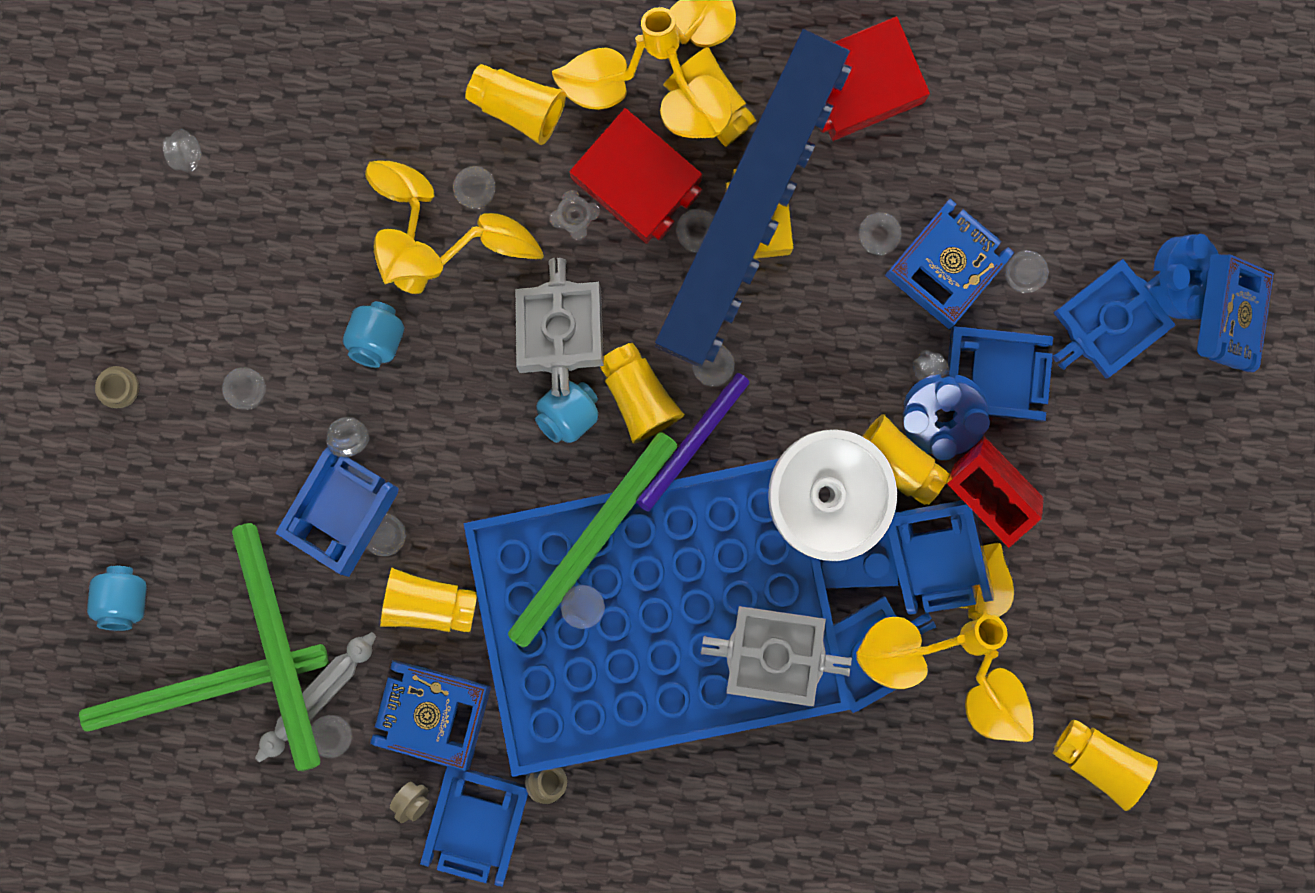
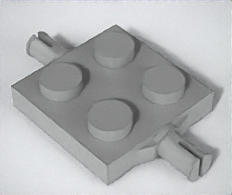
(559, 327)
(776, 656)

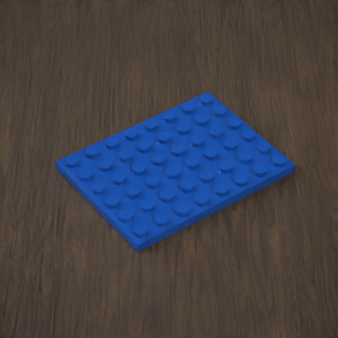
(664, 587)

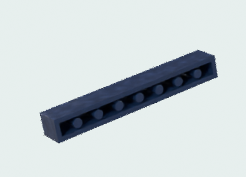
(752, 199)

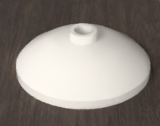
(859, 501)

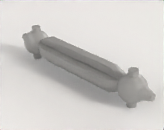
(320, 691)

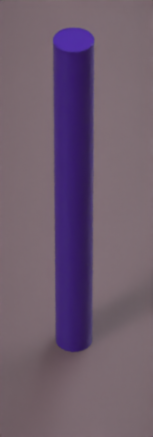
(692, 442)

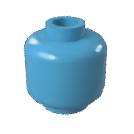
(373, 334)
(567, 416)
(117, 598)

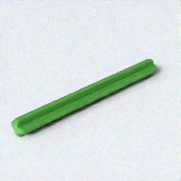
(592, 540)
(276, 647)
(195, 690)

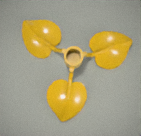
(693, 111)
(414, 263)
(996, 707)

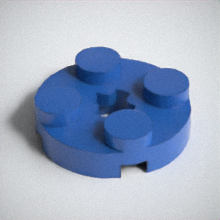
(1180, 262)
(945, 393)

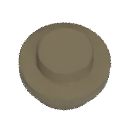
(117, 387)
(546, 785)
(410, 802)

